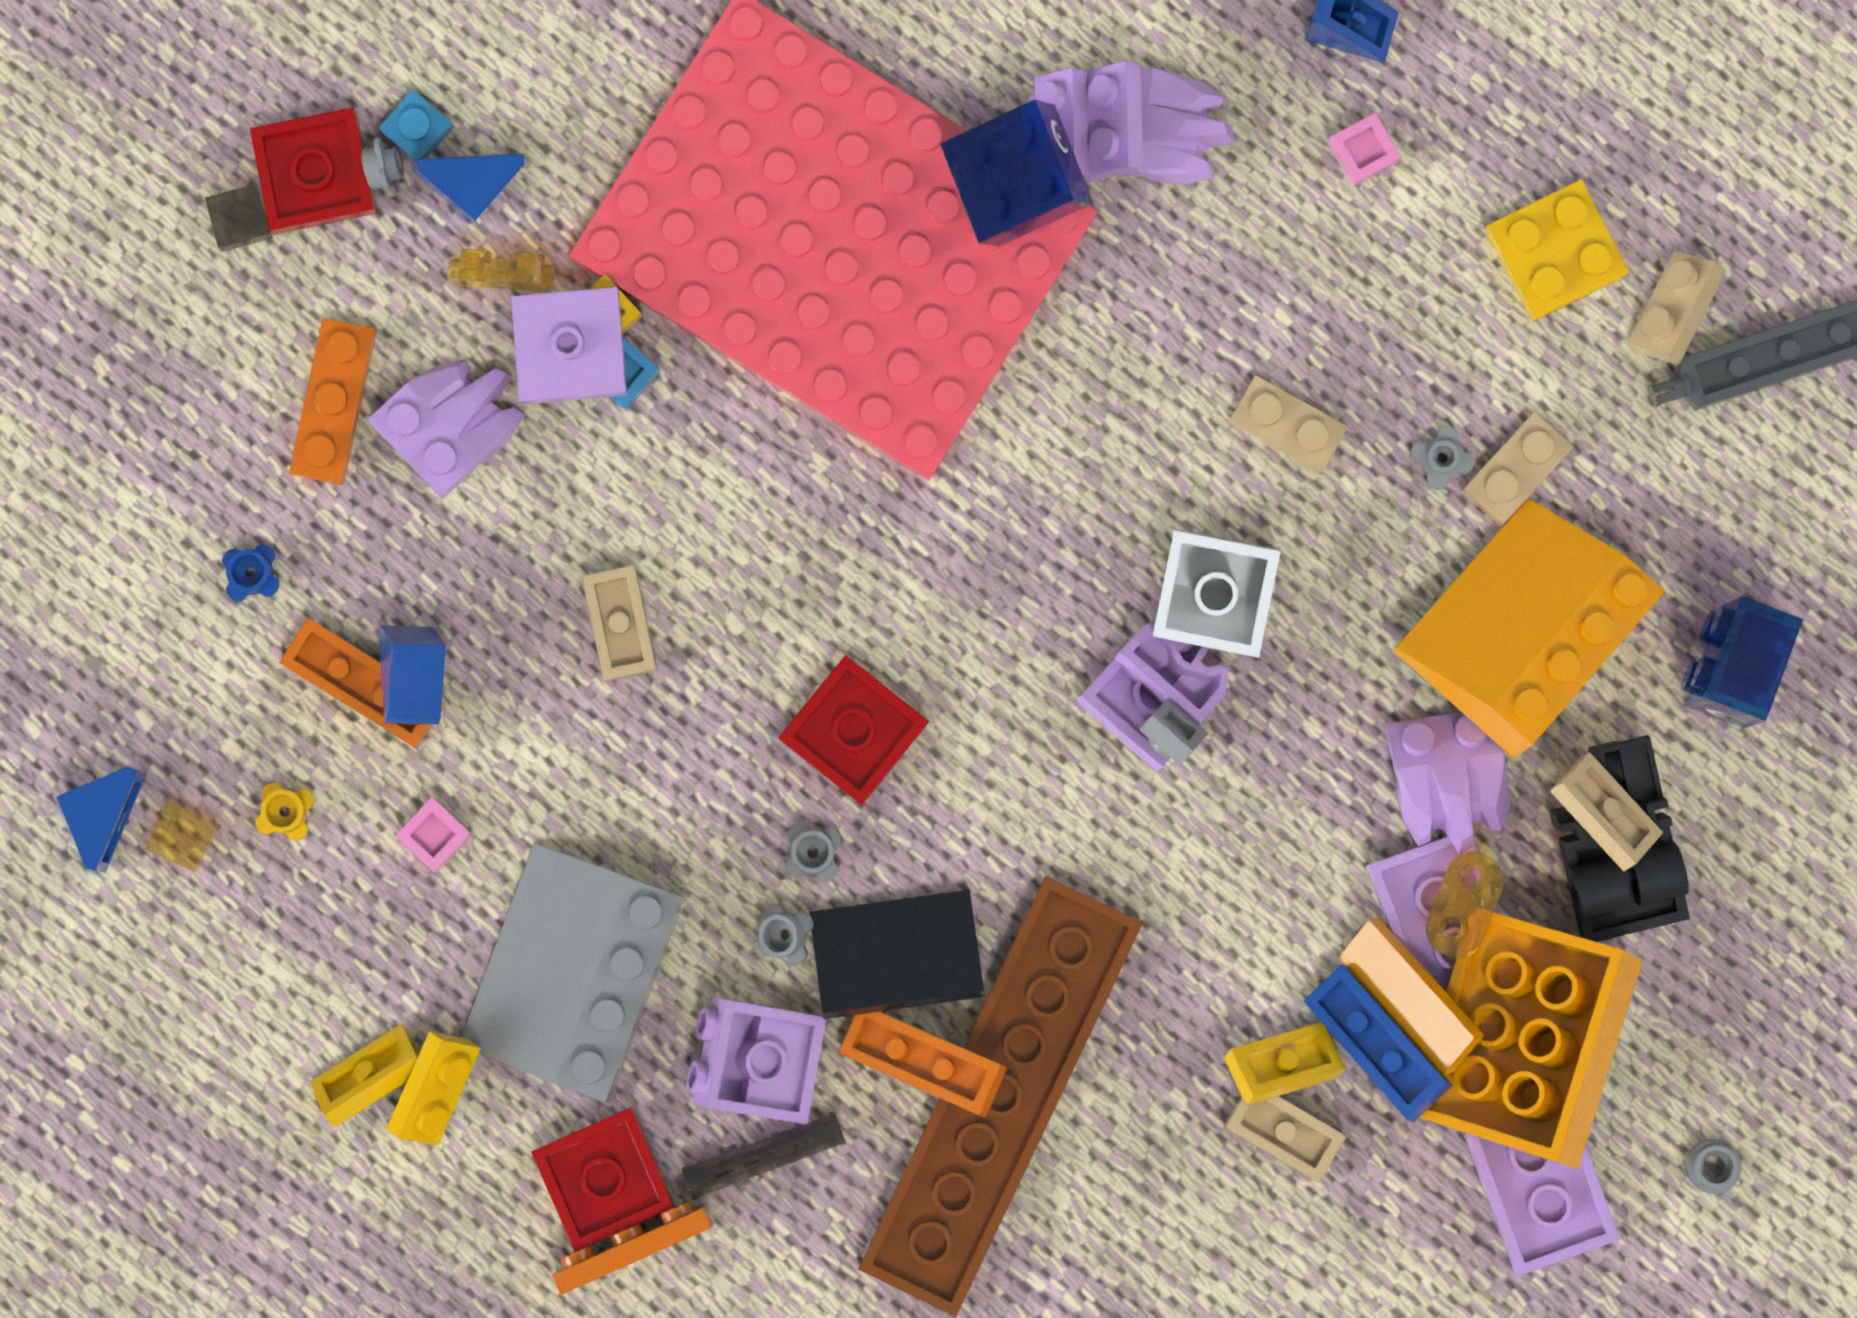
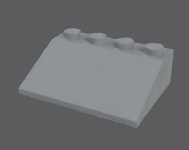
(572, 972)

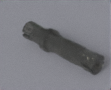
(702, 1177)

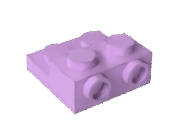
(1099, 116)
(756, 1060)

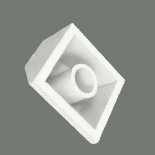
(1216, 593)

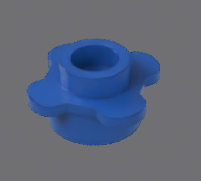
(236, 565)

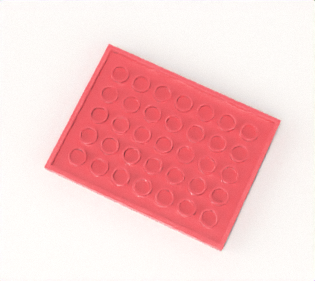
(821, 238)

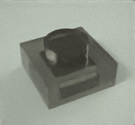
(238, 217)

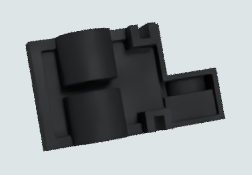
(1602, 894)

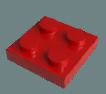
(312, 171)
(853, 730)
(603, 1179)

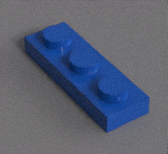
(1377, 1043)

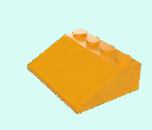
(1528, 625)
(1549, 1037)

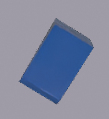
(1354, 27)
(470, 181)
(411, 674)
(100, 813)

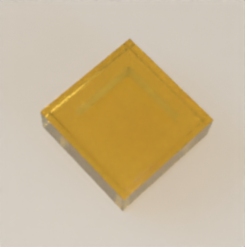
(182, 836)

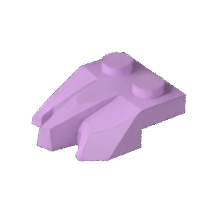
(1178, 127)
(447, 423)
(1143, 678)
(1448, 777)

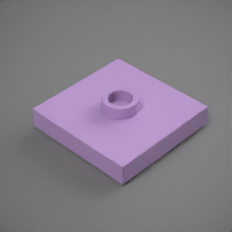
(569, 345)

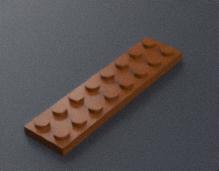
(973, 1164)

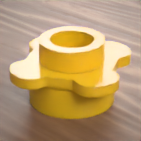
(270, 818)

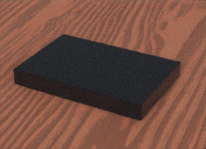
(896, 954)

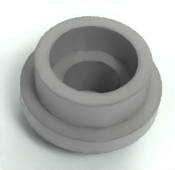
(1730, 1166)

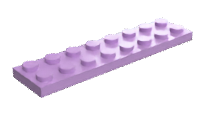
(1538, 1204)

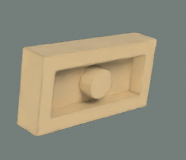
(1676, 307)
(1288, 424)
(1517, 469)
(619, 623)
(1606, 811)
(1287, 1134)

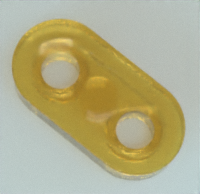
(479, 270)
(1469, 905)

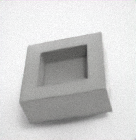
(1173, 732)

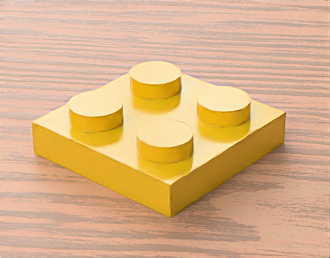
(1557, 250)

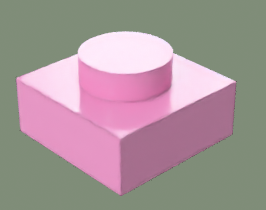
(1364, 149)
(434, 835)

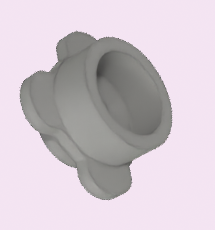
(382, 166)
(1437, 472)
(802, 840)
(771, 939)

